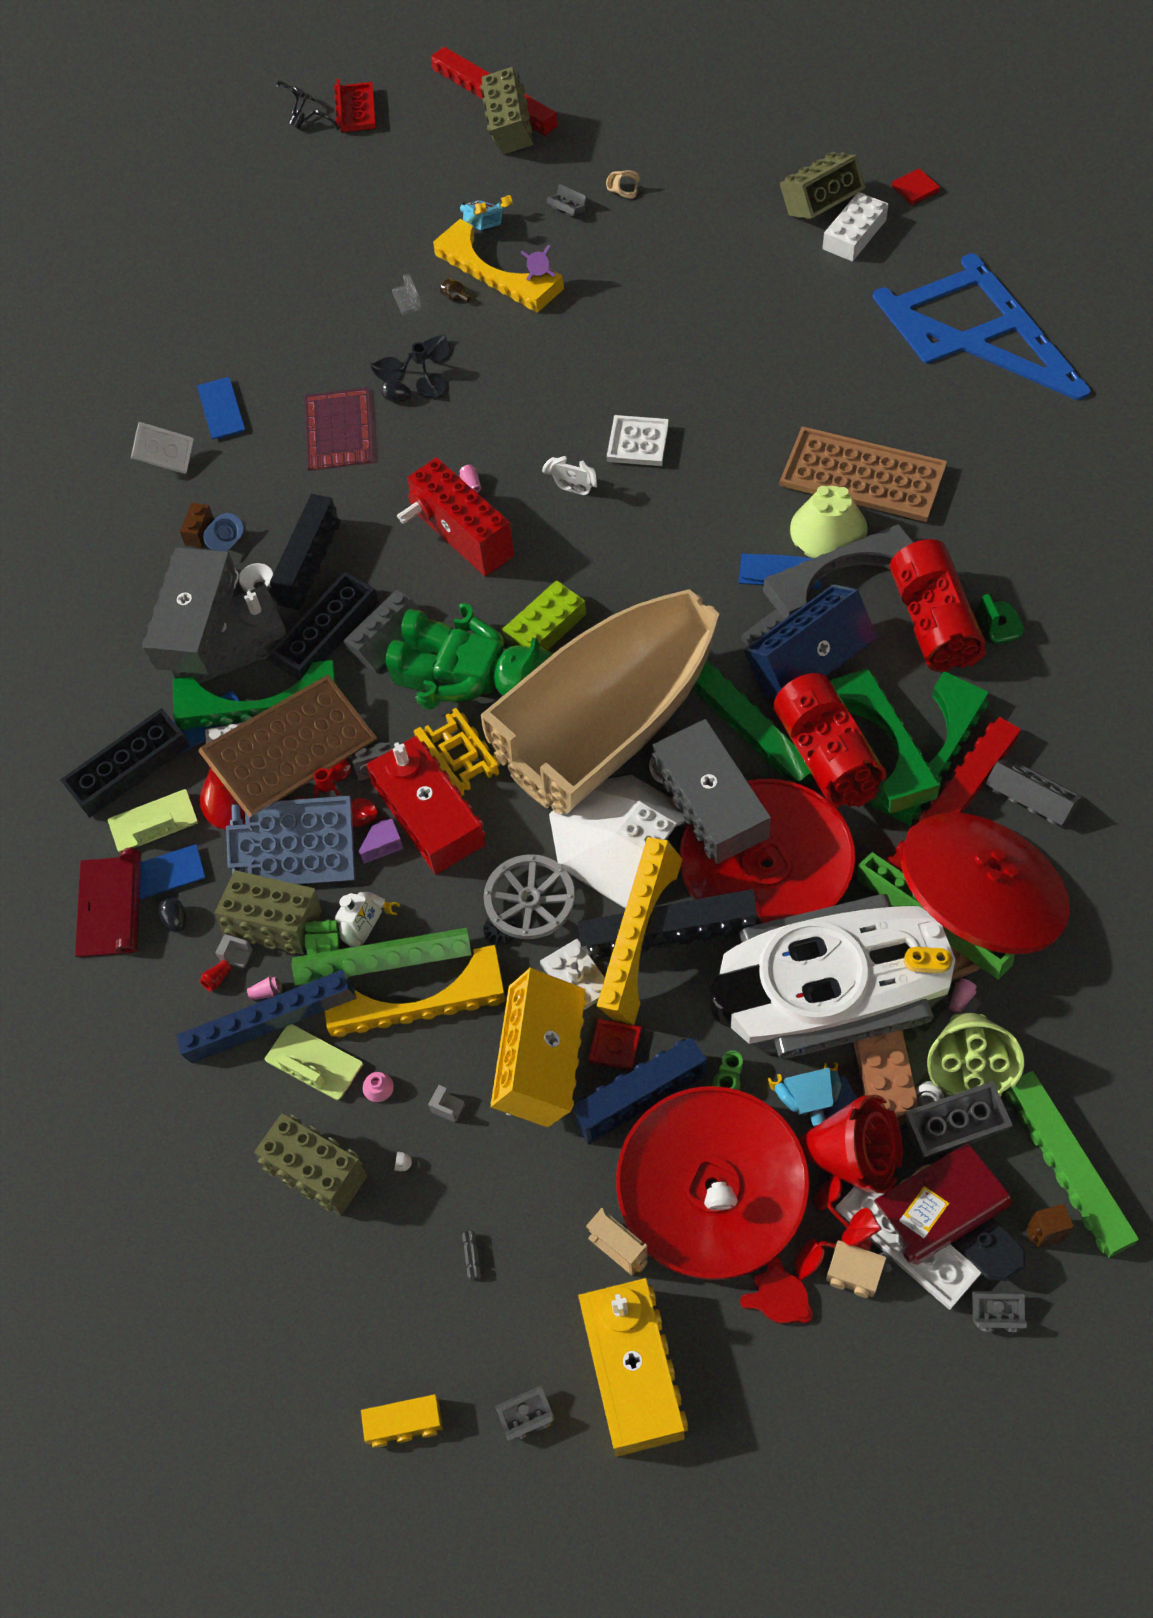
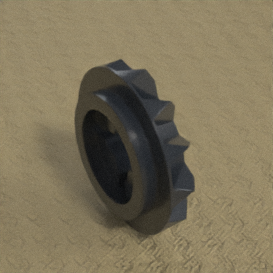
(491, 933)

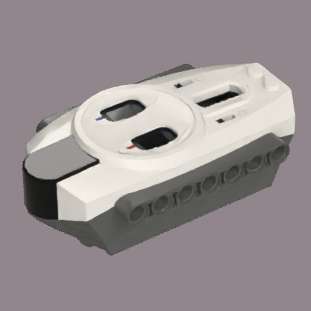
(829, 977)

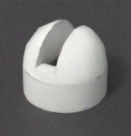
(403, 1161)

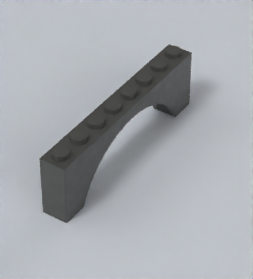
(790, 587)

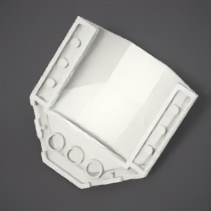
(608, 831)

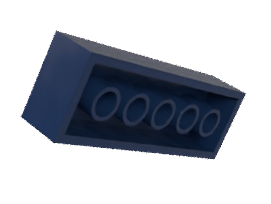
(639, 1090)

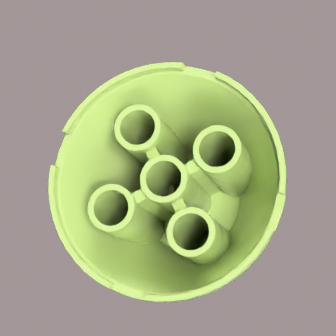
(827, 522)
(973, 1054)

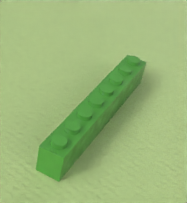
(886, 879)
(382, 955)
(1071, 1166)

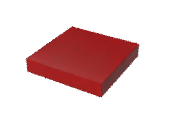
(915, 186)
(615, 1045)

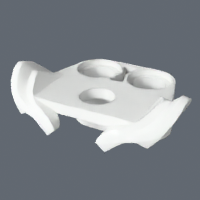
(570, 477)

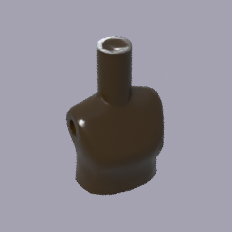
(454, 290)

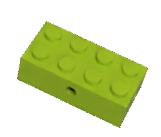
(546, 618)

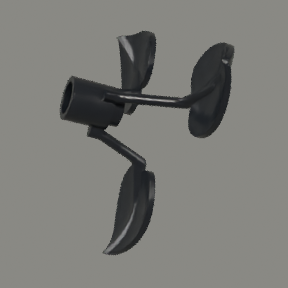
(297, 116)
(428, 386)

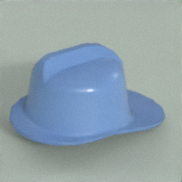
(223, 532)

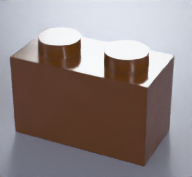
(195, 523)
(1049, 1226)

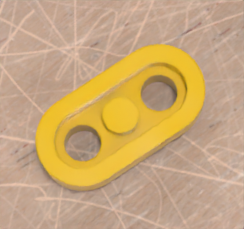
(928, 961)

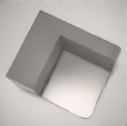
(234, 951)
(445, 1104)

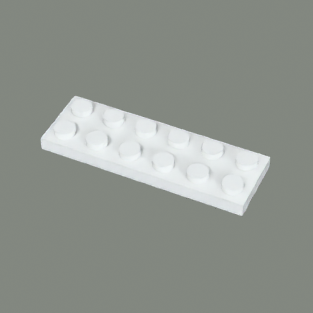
(943, 1275)

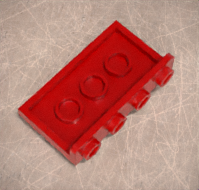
(355, 106)

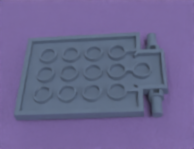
(295, 841)

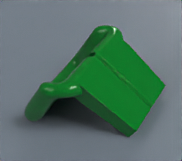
(989, 616)

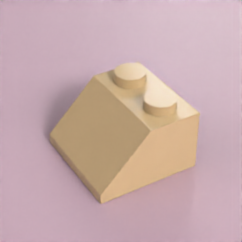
(855, 1269)

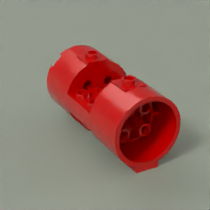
(937, 605)
(829, 740)

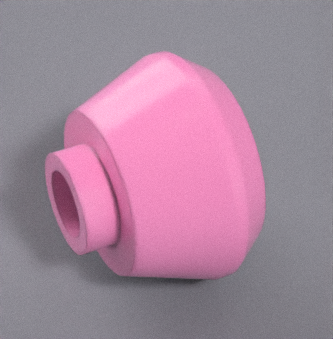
(378, 1087)

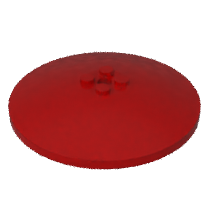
(807, 848)
(1004, 909)
(704, 1138)

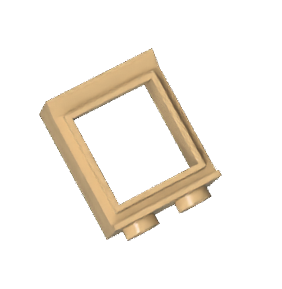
(618, 1242)

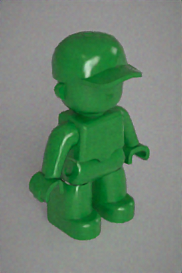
(464, 661)

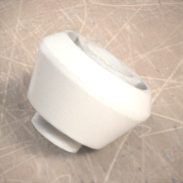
(928, 1093)
(720, 1197)

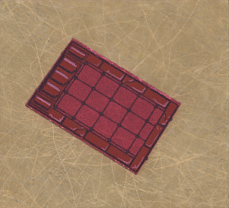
(338, 428)

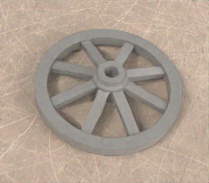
(529, 893)

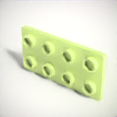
(152, 820)
(314, 1061)

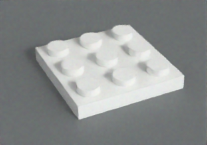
(637, 440)

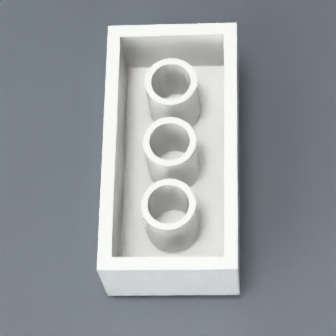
(855, 226)

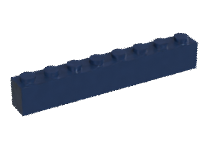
(266, 1016)

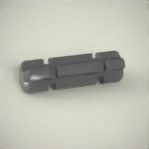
(471, 1255)

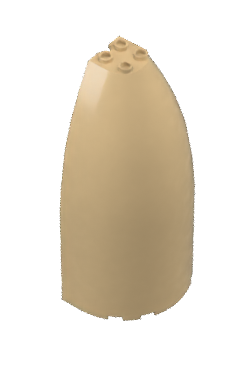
(600, 698)

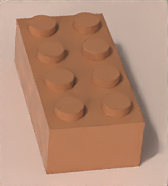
(887, 1072)

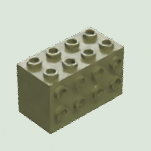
(507, 110)
(822, 185)
(267, 911)
(311, 1163)

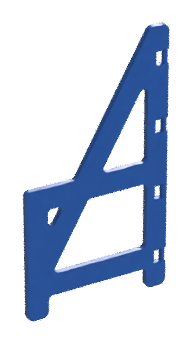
(916, 328)

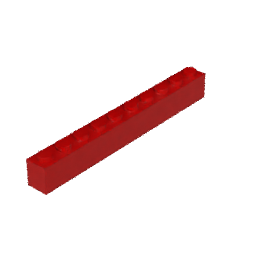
(470, 77)
(970, 776)

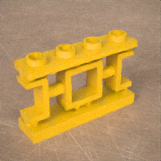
(472, 744)

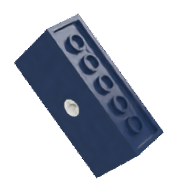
(811, 639)

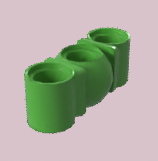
(727, 1073)

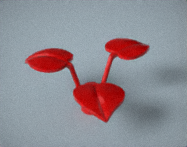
(362, 809)
(858, 1232)

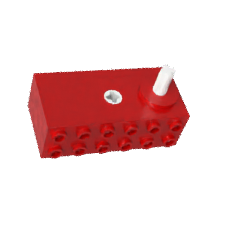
(459, 516)
(426, 804)

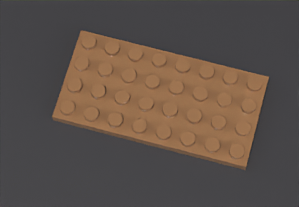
(872, 473)
(287, 745)

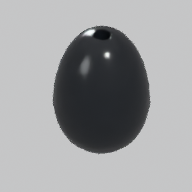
(395, 391)
(172, 914)

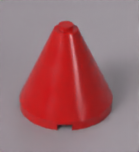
(858, 1144)

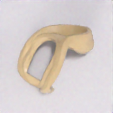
(613, 183)

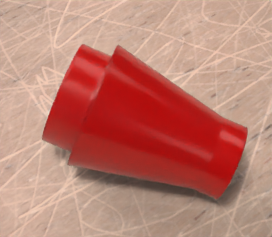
(214, 976)

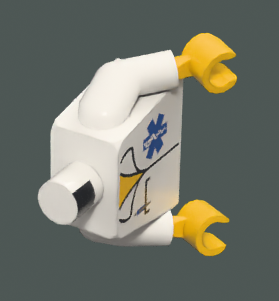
(359, 916)

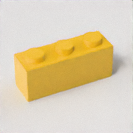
(401, 1421)

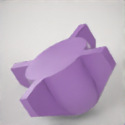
(538, 263)

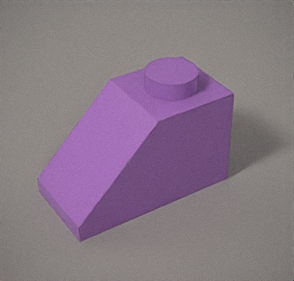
(380, 841)

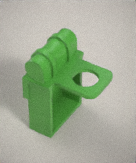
(321, 936)

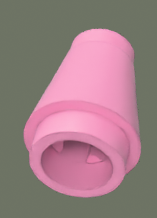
(470, 476)
(265, 989)
(962, 995)

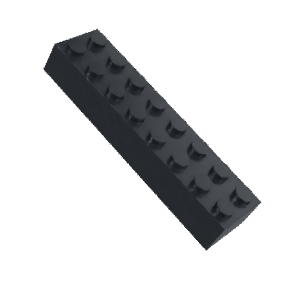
(677, 923)

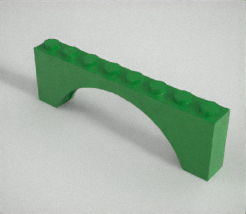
(199, 708)
(961, 708)
(912, 778)

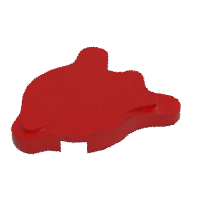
(779, 1296)

